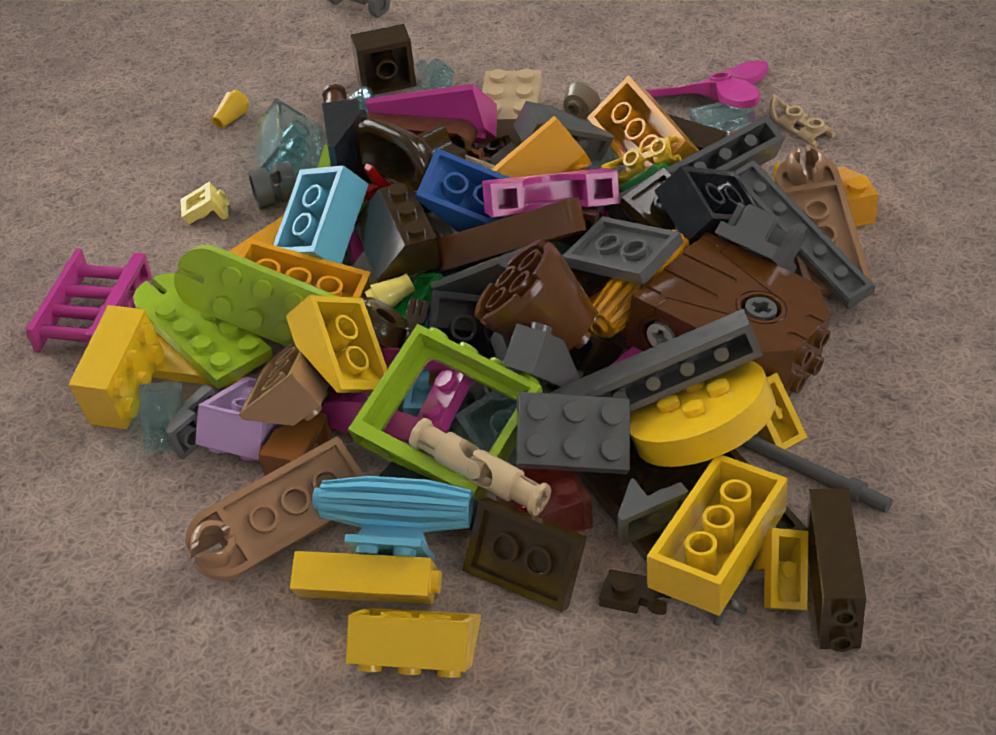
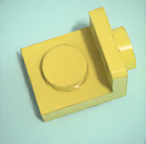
(202, 202)

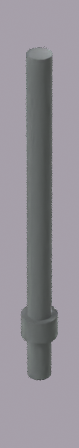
(858, 489)

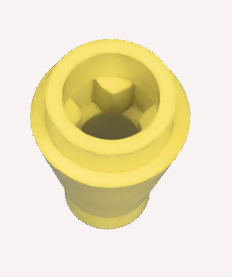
(391, 290)

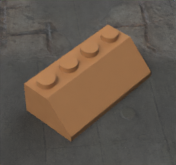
(286, 390)

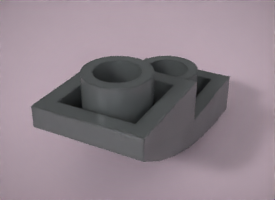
(184, 423)

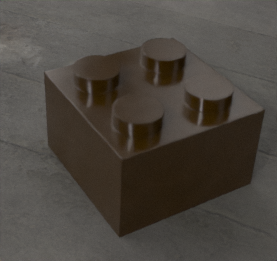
(384, 59)

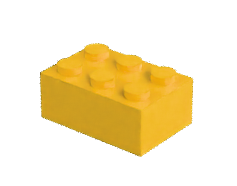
(114, 364)

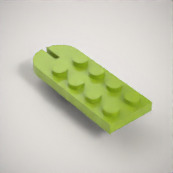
(240, 291)
(208, 343)

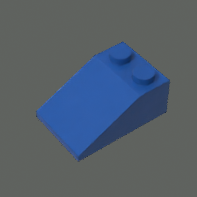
(455, 190)

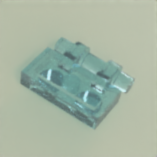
(723, 116)

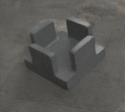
(756, 232)

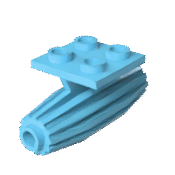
(393, 512)

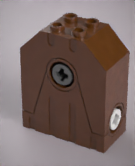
(721, 279)

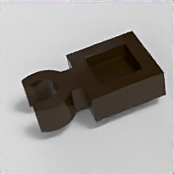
(630, 591)

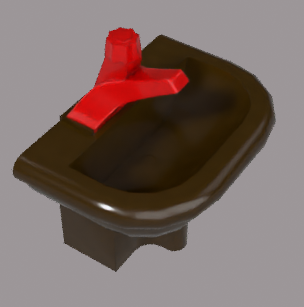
(396, 155)

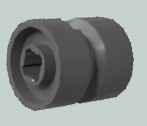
(263, 183)

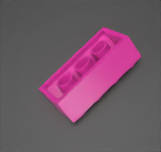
(454, 102)

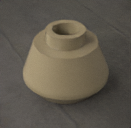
(581, 99)

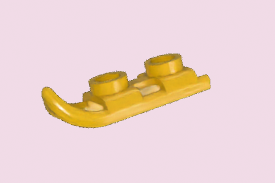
(635, 158)

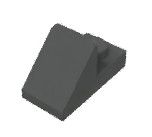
(646, 514)

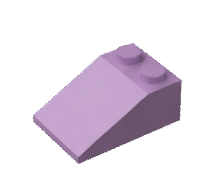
(224, 430)

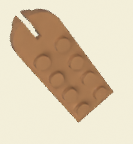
(824, 202)
(266, 514)

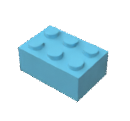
(322, 212)

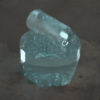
(435, 74)

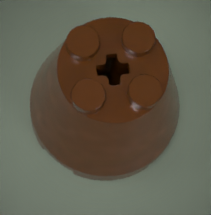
(538, 290)

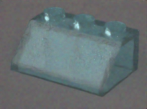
(288, 136)

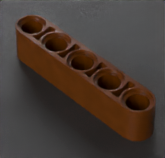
(419, 124)
(509, 234)

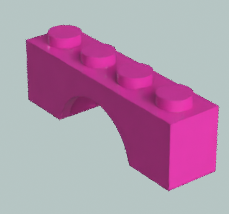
(527, 193)

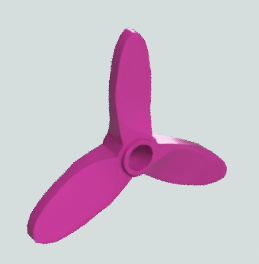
(730, 87)

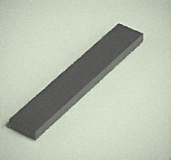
(817, 249)

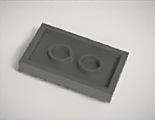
(623, 250)
(573, 433)

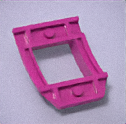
(440, 406)

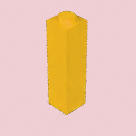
(365, 577)

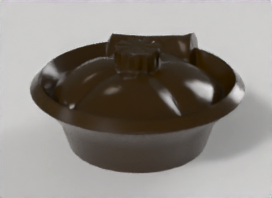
(386, 323)

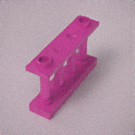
(69, 286)

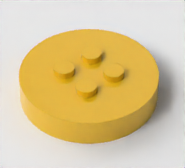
(704, 418)

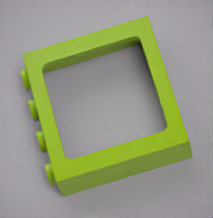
(419, 349)

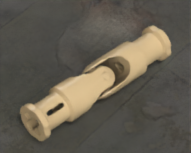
(466, 458)

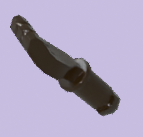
(415, 315)

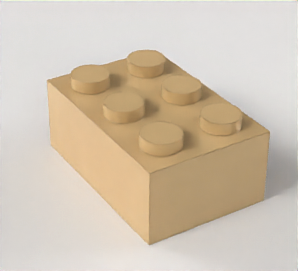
(510, 93)

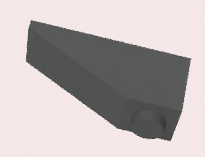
(591, 138)
(540, 355)

